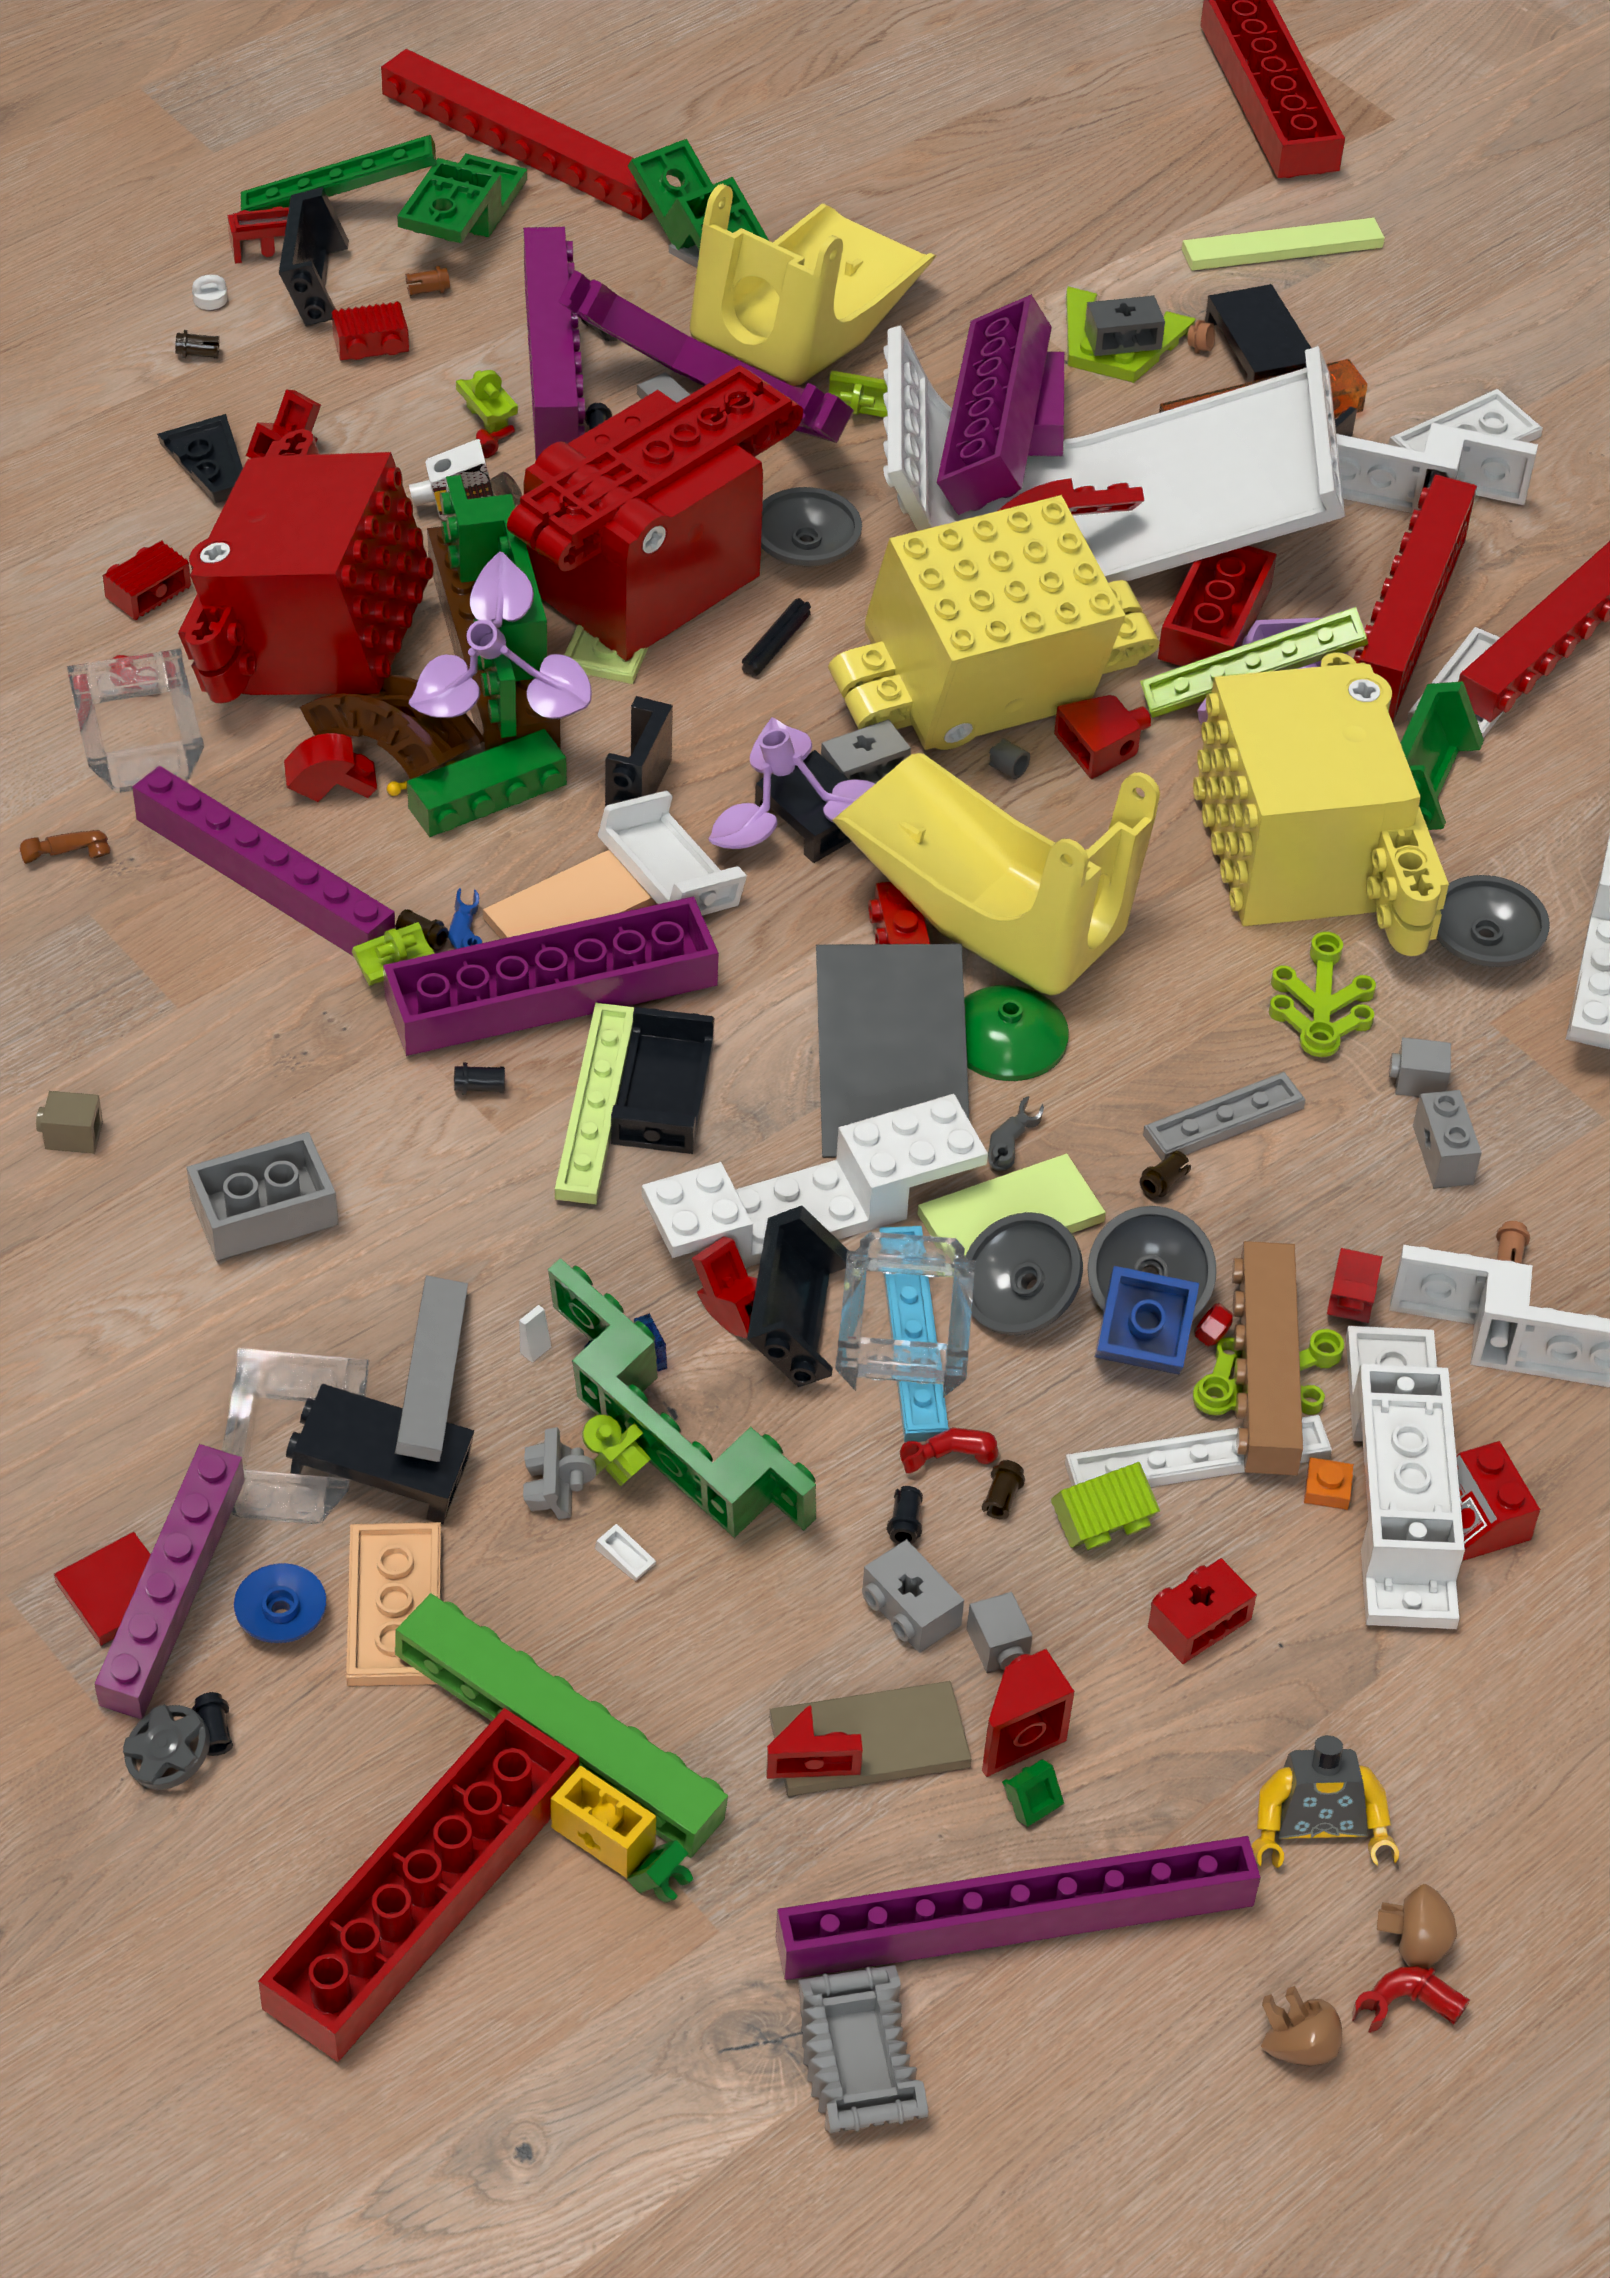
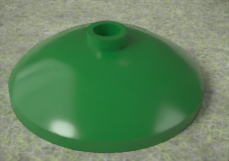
(1013, 1033)

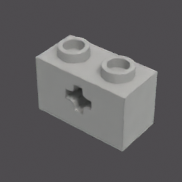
(867, 752)
(1447, 1139)
(912, 1596)

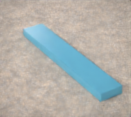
(913, 1320)

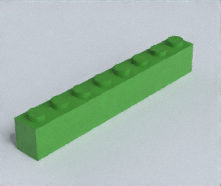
(494, 1676)

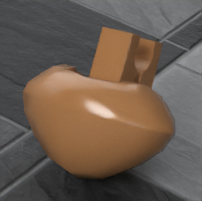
(1425, 1926)
(1304, 2035)

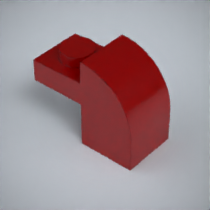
(294, 414)
(327, 761)
(1354, 1285)
(726, 1286)

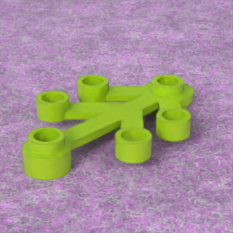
(1321, 1036)
(1226, 1390)

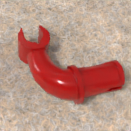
(1414, 1983)

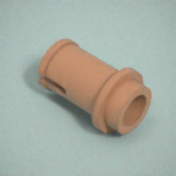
(1512, 1240)

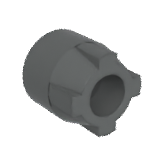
(1009, 759)

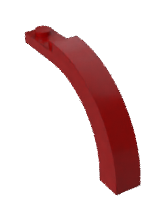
(1083, 499)

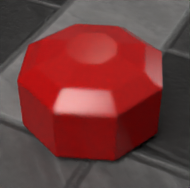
(1214, 1325)

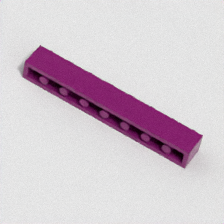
(259, 861)

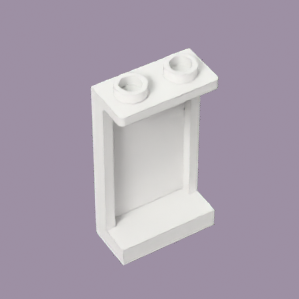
(665, 856)

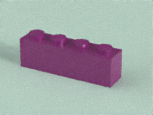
(1049, 418)

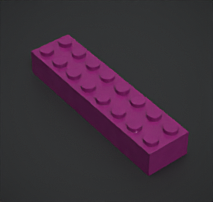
(552, 339)
(994, 406)
(550, 975)

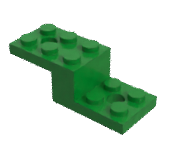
(462, 198)
(684, 207)

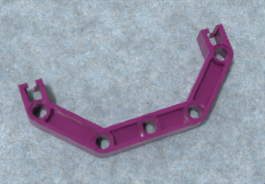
(595, 303)

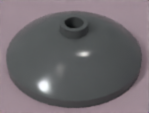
(809, 526)
(1492, 921)
(1153, 1239)
(1013, 1255)

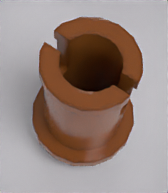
(429, 281)

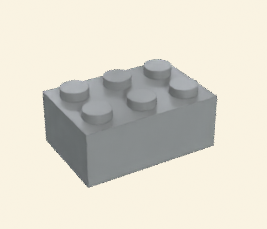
(262, 1195)

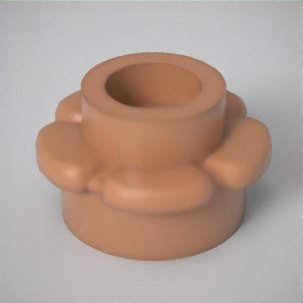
(1201, 336)

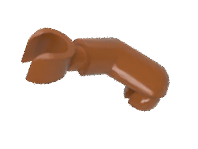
(58, 844)

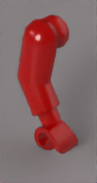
(960, 1440)

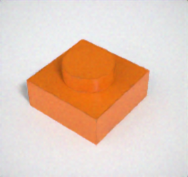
(1328, 1483)

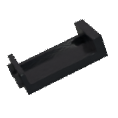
(309, 238)
(1259, 331)
(663, 1080)
(793, 1292)
(359, 1441)

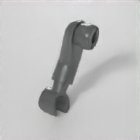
(1002, 1140)

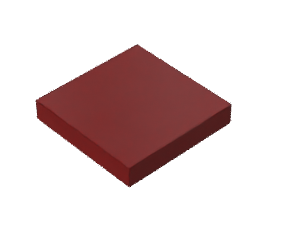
(104, 1584)

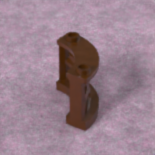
(406, 734)

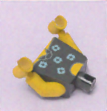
(1322, 1797)

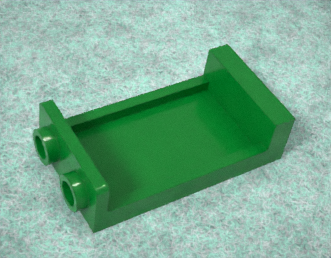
(1432, 740)

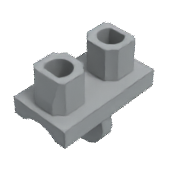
(562, 1472)

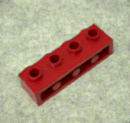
(896, 917)

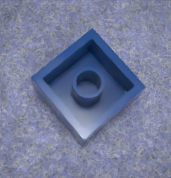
(1146, 1320)

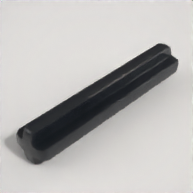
(776, 637)

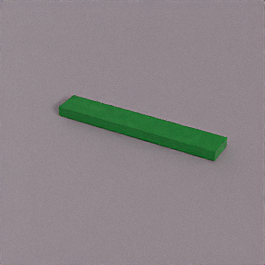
(345, 174)

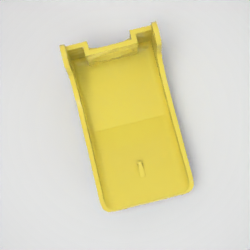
(797, 299)
(996, 883)

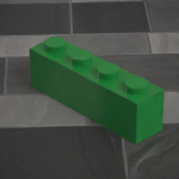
(487, 782)

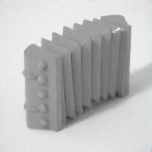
(858, 2050)

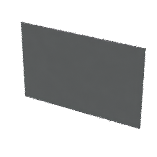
(888, 1030)

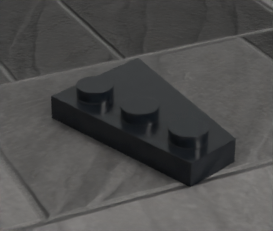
(206, 454)

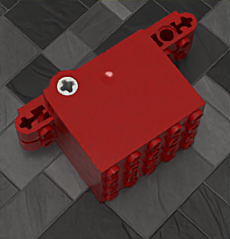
(654, 509)
(306, 576)

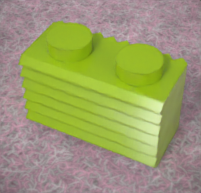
(1106, 1505)

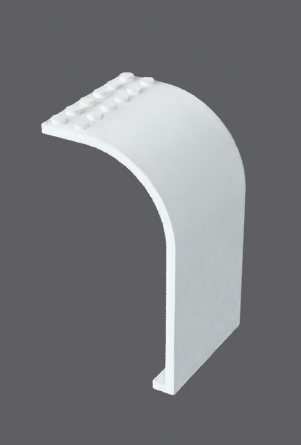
(1208, 470)

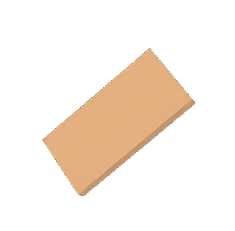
(574, 895)
(388, 1579)

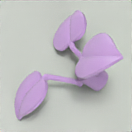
(499, 594)
(778, 752)

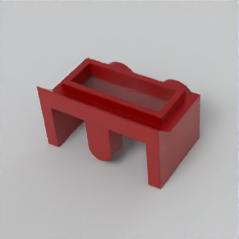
(257, 225)

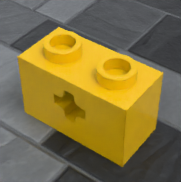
(603, 1821)

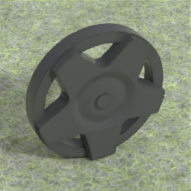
(166, 1744)

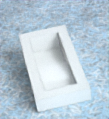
(534, 1334)
(624, 1552)

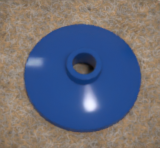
(278, 1588)

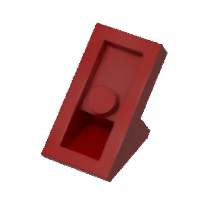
(802, 1754)

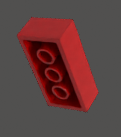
(1216, 605)

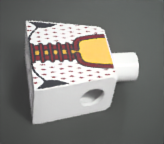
(464, 461)

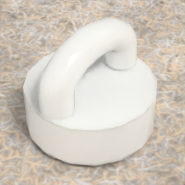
(209, 292)

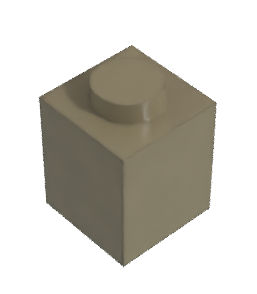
(70, 1122)

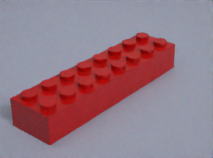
(1274, 86)
(1417, 584)
(417, 1886)

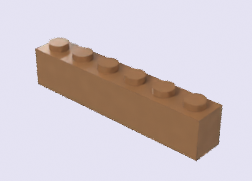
(1268, 1360)

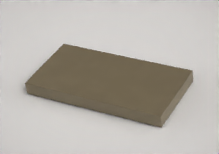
(901, 1733)

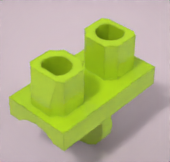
(859, 392)
(488, 399)
(390, 948)
(616, 1451)

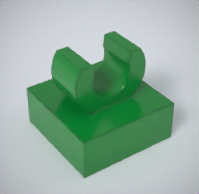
(1034, 1792)
(657, 1869)

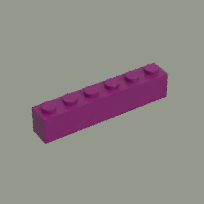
(170, 1582)

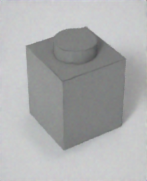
(1421, 1067)
(998, 1631)

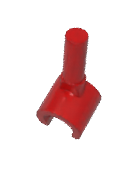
(489, 441)

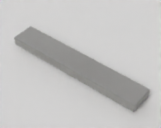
(431, 1369)

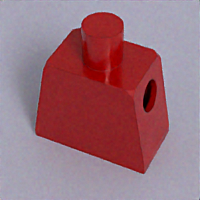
(1100, 732)

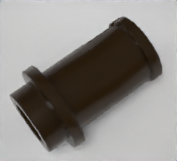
(197, 345)
(434, 931)
(1158, 1179)
(1006, 1480)

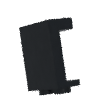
(650, 753)
(803, 808)

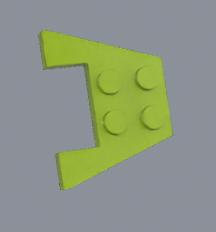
(1123, 365)

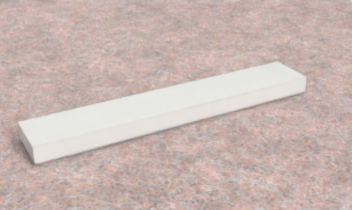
(1186, 1456)

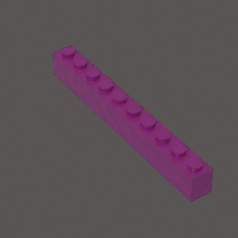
(1016, 1907)

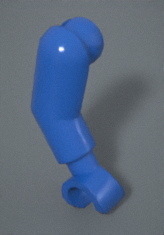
(459, 930)

